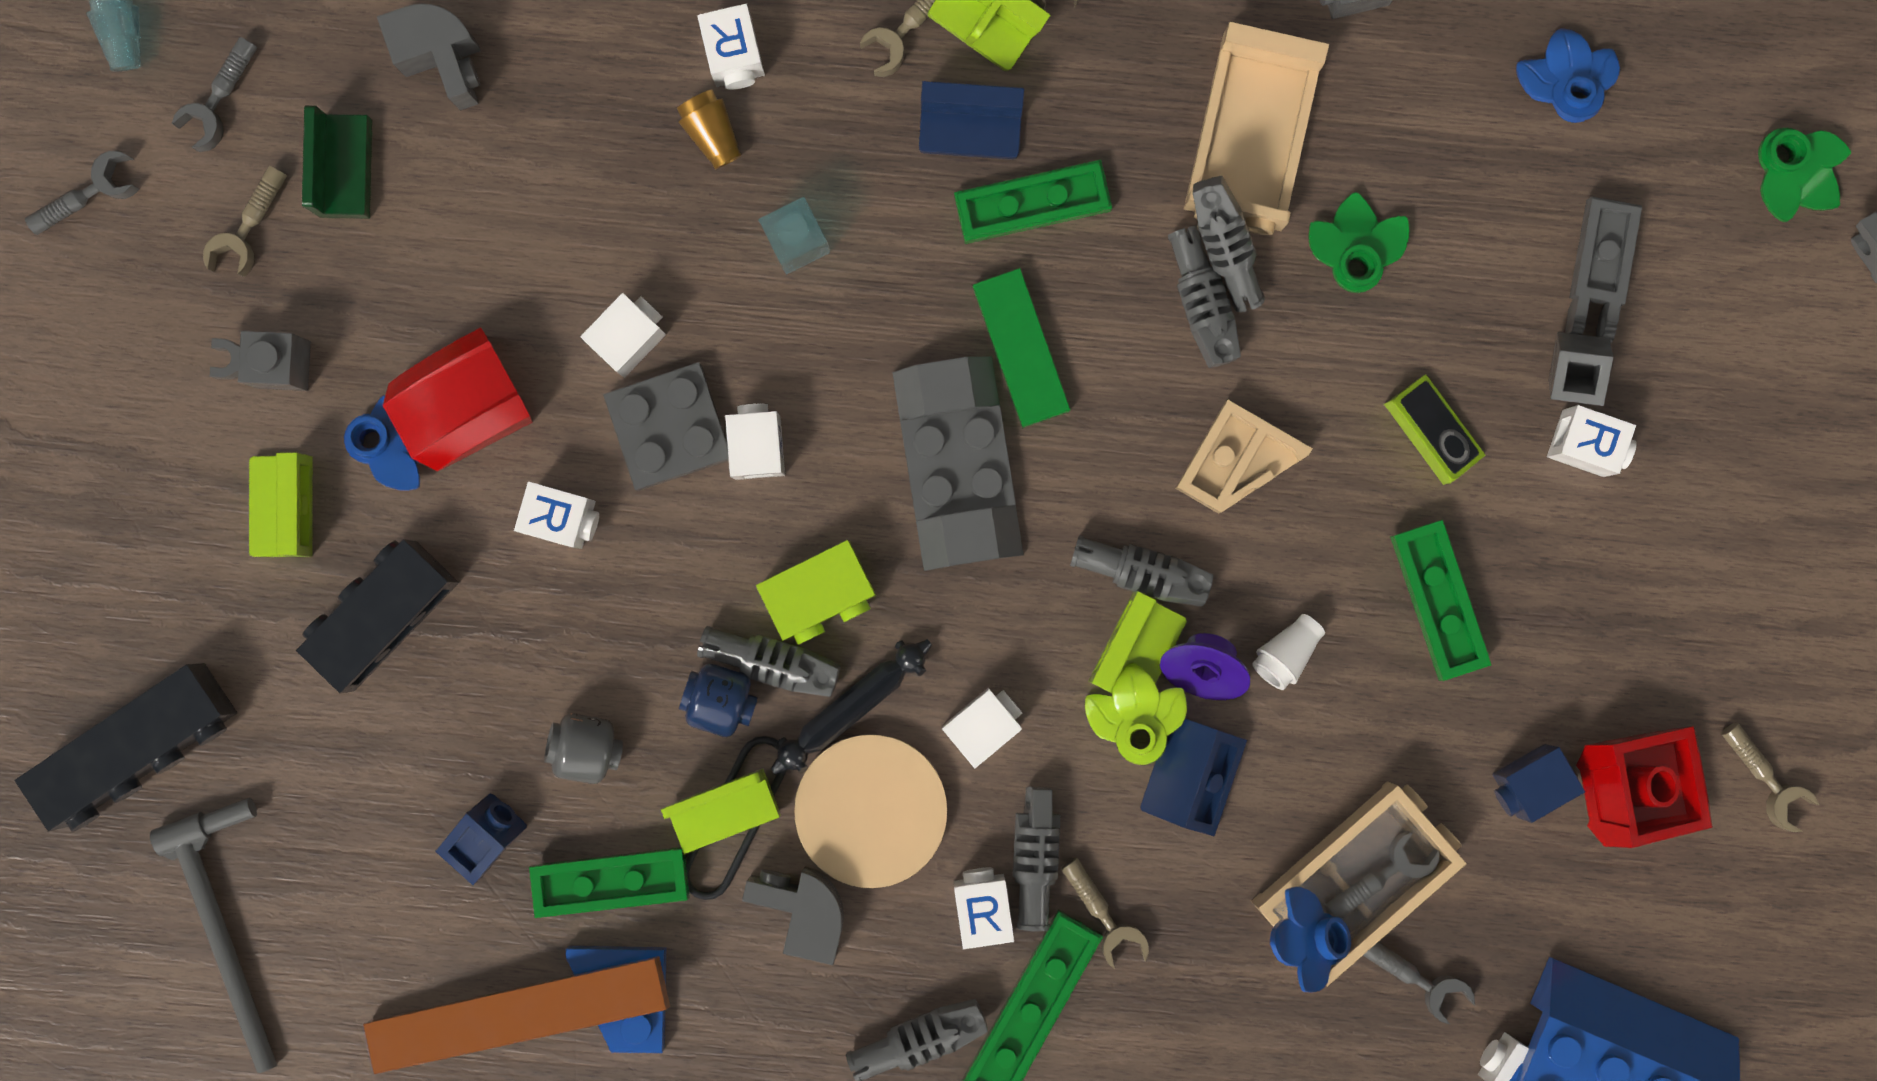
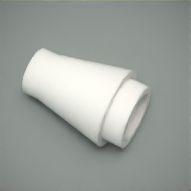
(1287, 653)

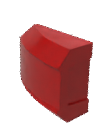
(454, 403)
(1645, 788)

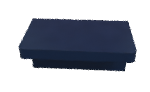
(970, 120)
(1194, 777)

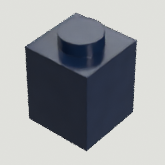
(1536, 784)

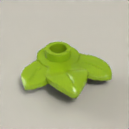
(1136, 707)

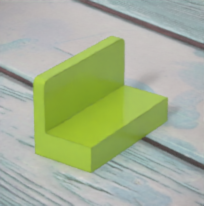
(281, 505)
(1140, 638)
(722, 811)

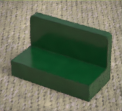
(336, 164)

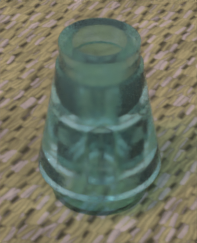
(117, 31)

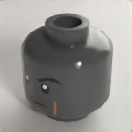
(582, 748)

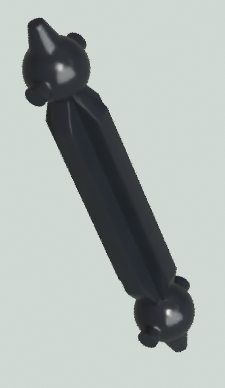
(851, 706)

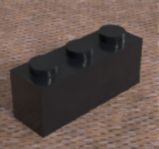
(376, 615)

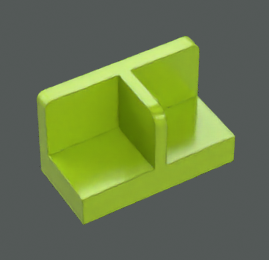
(991, 27)

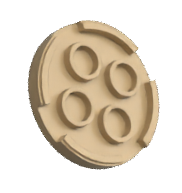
(871, 811)

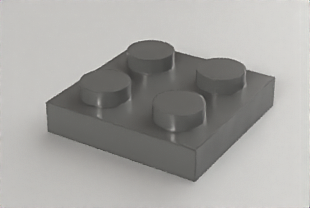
(667, 426)

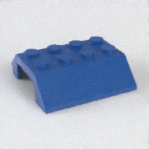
(1616, 1035)

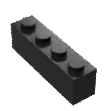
(126, 747)

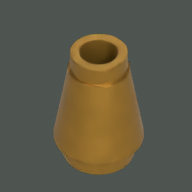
(710, 128)

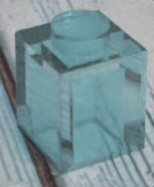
(794, 235)

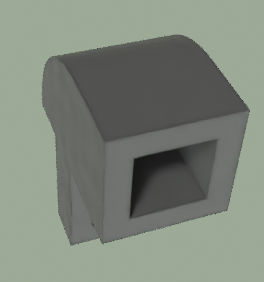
(433, 37)
(814, 907)

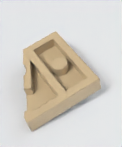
(1238, 458)

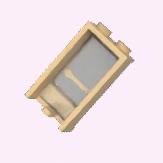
(1363, 847)

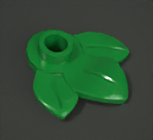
(1806, 176)
(1361, 238)

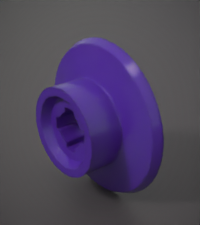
(1206, 668)

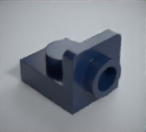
(481, 838)

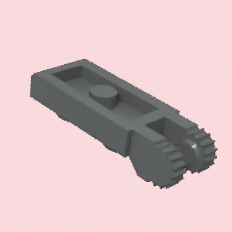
(1603, 264)

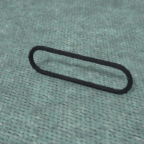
(751, 833)

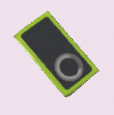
(1435, 430)

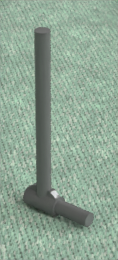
(183, 841)

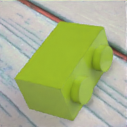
(816, 592)

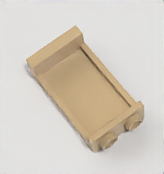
(1258, 121)

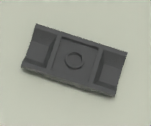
(957, 462)

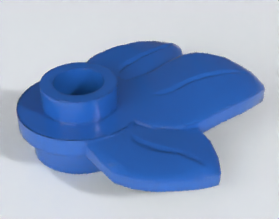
(1567, 69)
(389, 458)
(1309, 939)

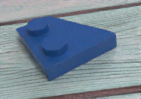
(632, 1034)

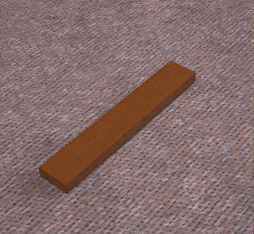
(517, 1015)

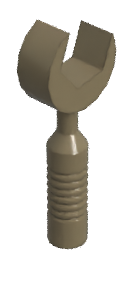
(892, 39)
(251, 216)
(1762, 770)
(1099, 908)

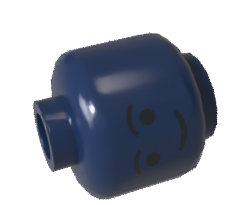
(717, 700)

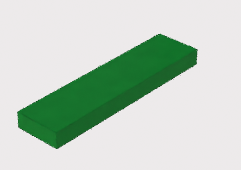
(1035, 1001)

